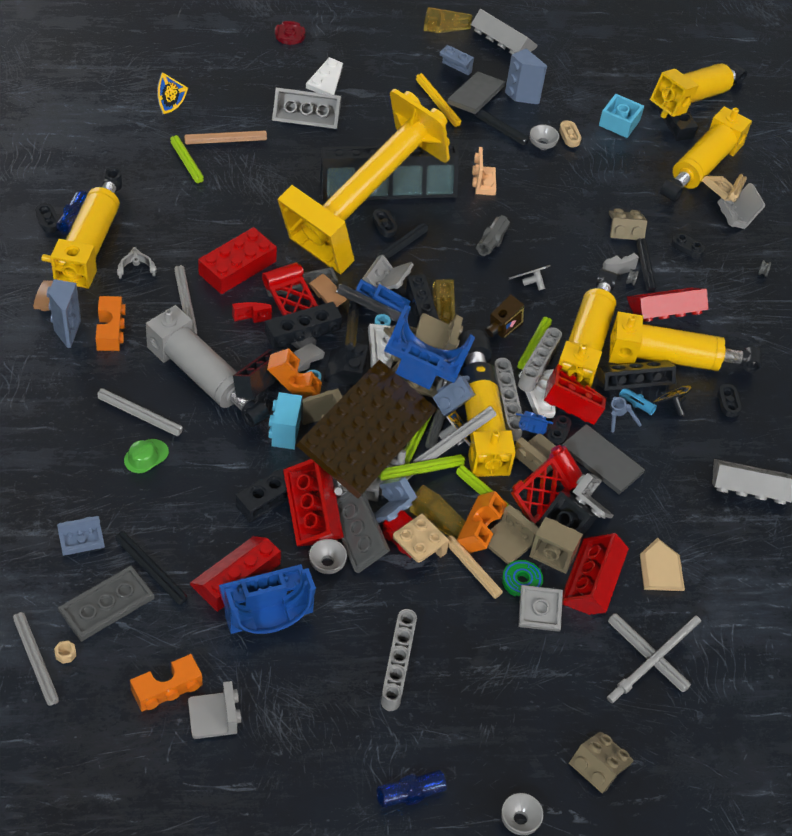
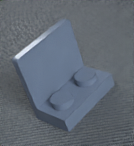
(399, 496)

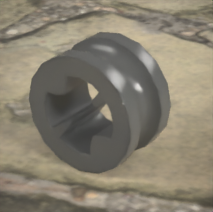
(764, 268)
(632, 277)

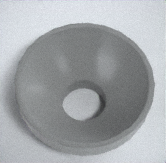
(544, 133)
(328, 549)
(522, 804)

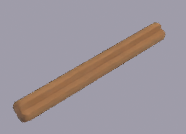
(225, 137)

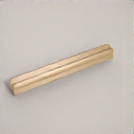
(737, 187)
(474, 567)

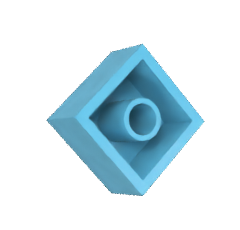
(621, 115)
(285, 420)

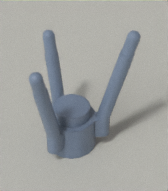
(619, 408)

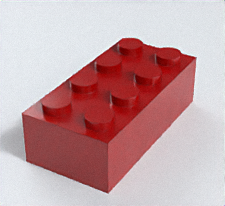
(237, 260)

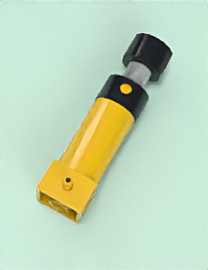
(491, 445)

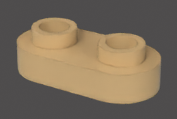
(570, 133)

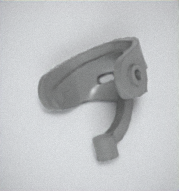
(135, 257)

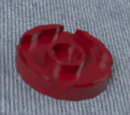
(290, 32)

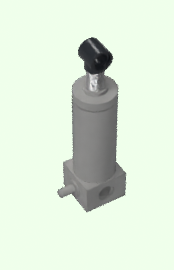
(173, 338)

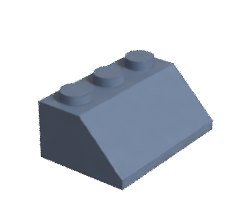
(525, 77)
(64, 310)

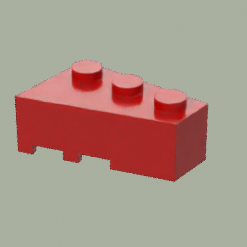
(573, 397)

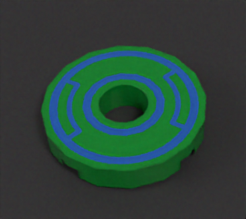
(517, 569)

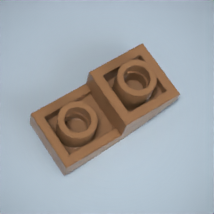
(326, 290)
(41, 299)

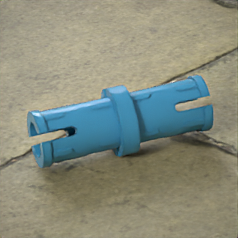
(647, 407)

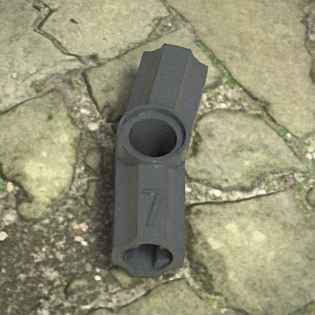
(493, 235)

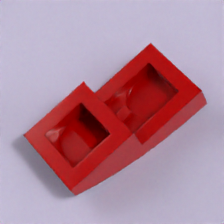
(257, 311)

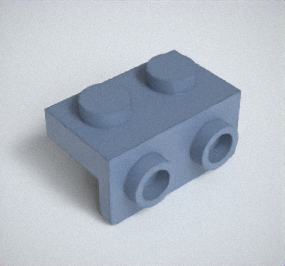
(457, 59)
(454, 395)
(80, 535)

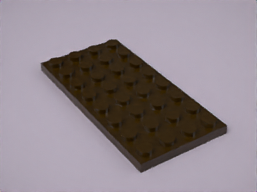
(367, 428)

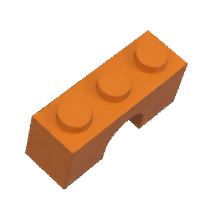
(110, 335)
(285, 367)
(475, 533)
(151, 693)

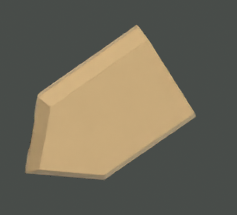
(661, 568)

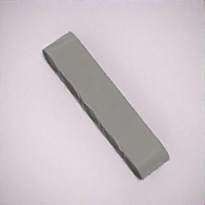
(539, 359)
(508, 397)
(395, 667)

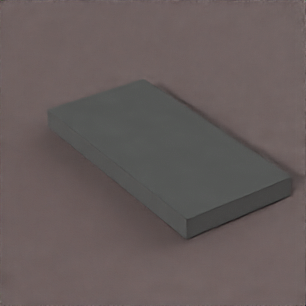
(476, 92)
(603, 459)
(361, 531)
(106, 603)

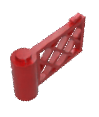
(286, 277)
(563, 467)

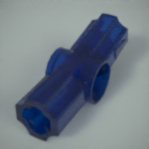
(70, 212)
(411, 789)

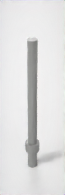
(625, 685)

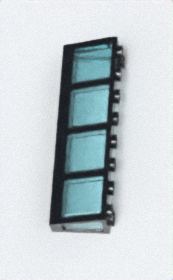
(415, 178)

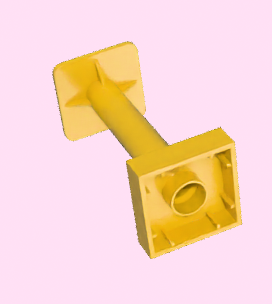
(323, 227)

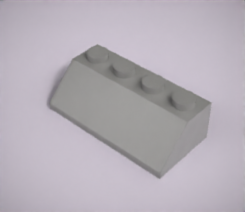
(501, 32)
(306, 108)
(753, 481)

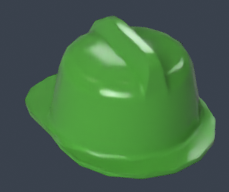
(145, 455)

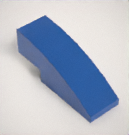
(383, 295)

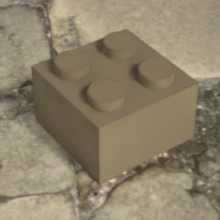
(555, 545)

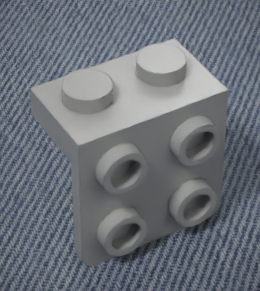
(744, 209)
(383, 273)
(586, 486)
(214, 713)

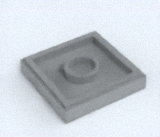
(540, 608)

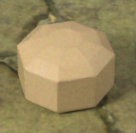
(65, 652)

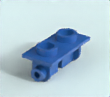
(533, 423)

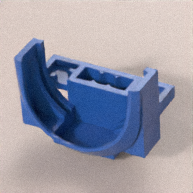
(423, 362)
(265, 600)

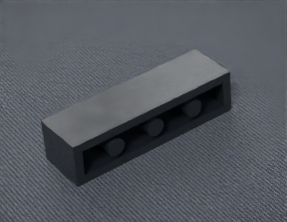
(254, 377)

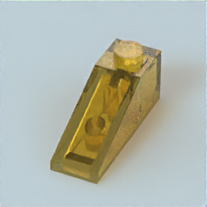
(446, 21)
(444, 300)
(437, 511)

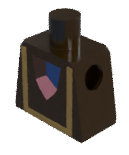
(506, 317)

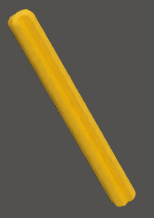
(438, 100)

